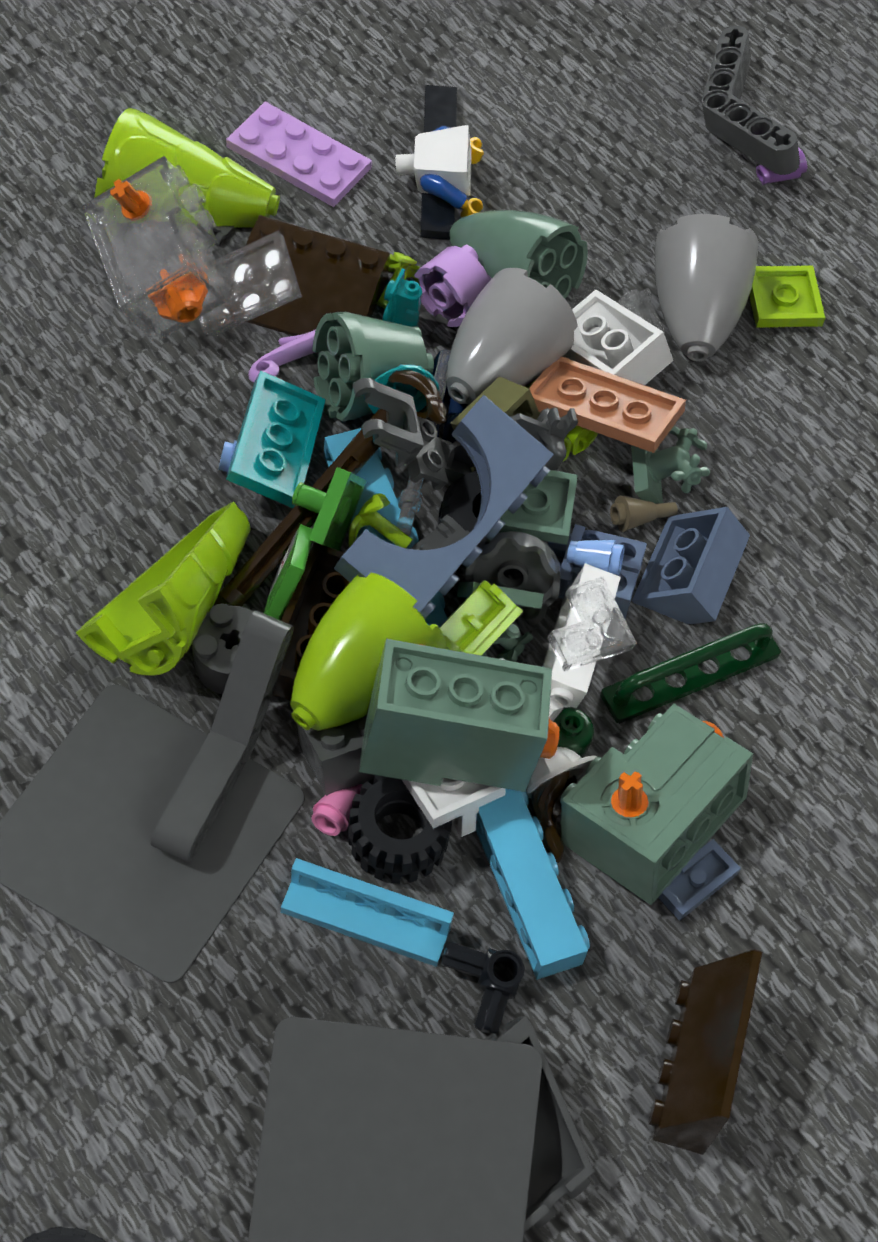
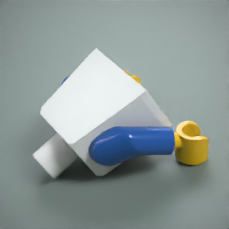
(444, 165)

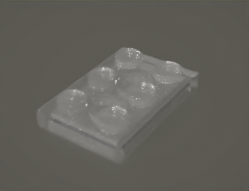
(255, 282)

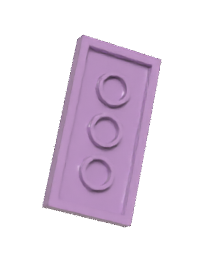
(299, 154)

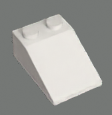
(617, 340)

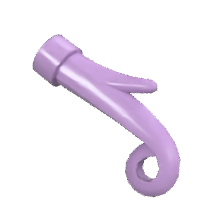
(290, 349)

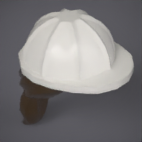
(546, 788)

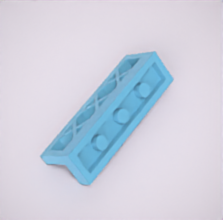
(367, 912)

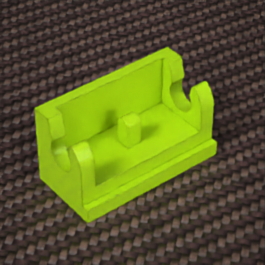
(479, 620)

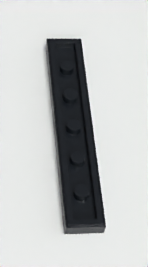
(439, 111)

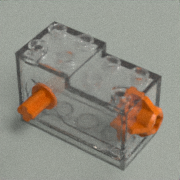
(157, 248)

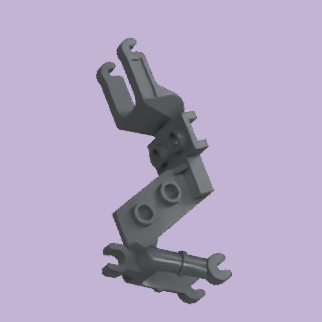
(436, 458)

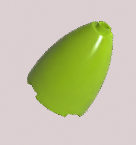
(346, 649)

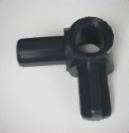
(495, 991)

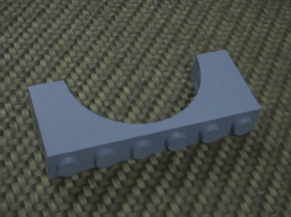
(505, 462)

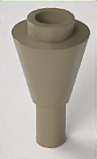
(633, 512)

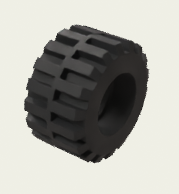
(386, 853)

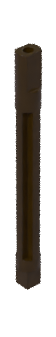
(276, 545)

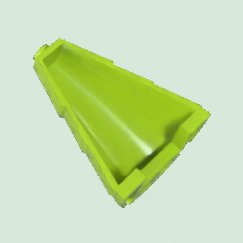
(231, 191)
(166, 605)

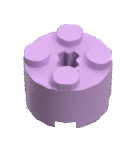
(452, 283)

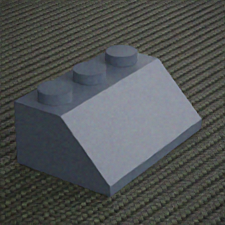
(693, 565)

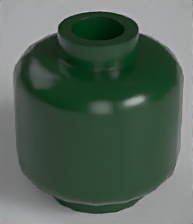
(575, 730)

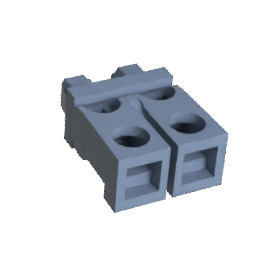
(630, 570)

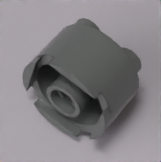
(218, 643)

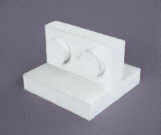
(453, 801)

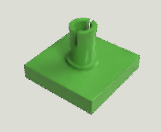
(333, 508)

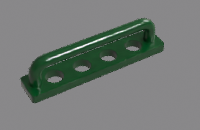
(755, 639)

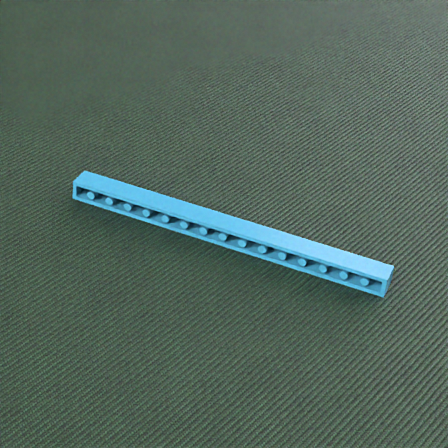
(504, 826)

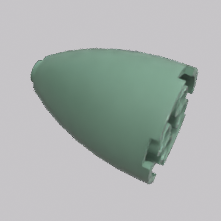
(527, 241)

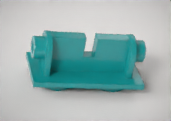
(403, 302)

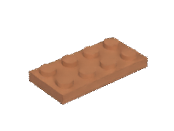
(608, 403)

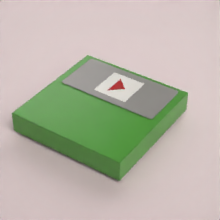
(289, 573)

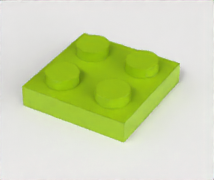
(786, 297)

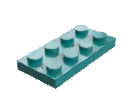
(276, 438)

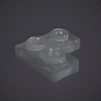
(600, 628)

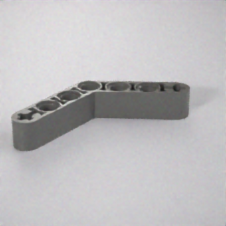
(736, 120)
(230, 738)

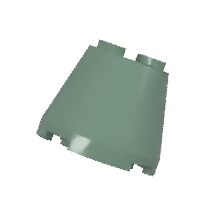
(360, 348)

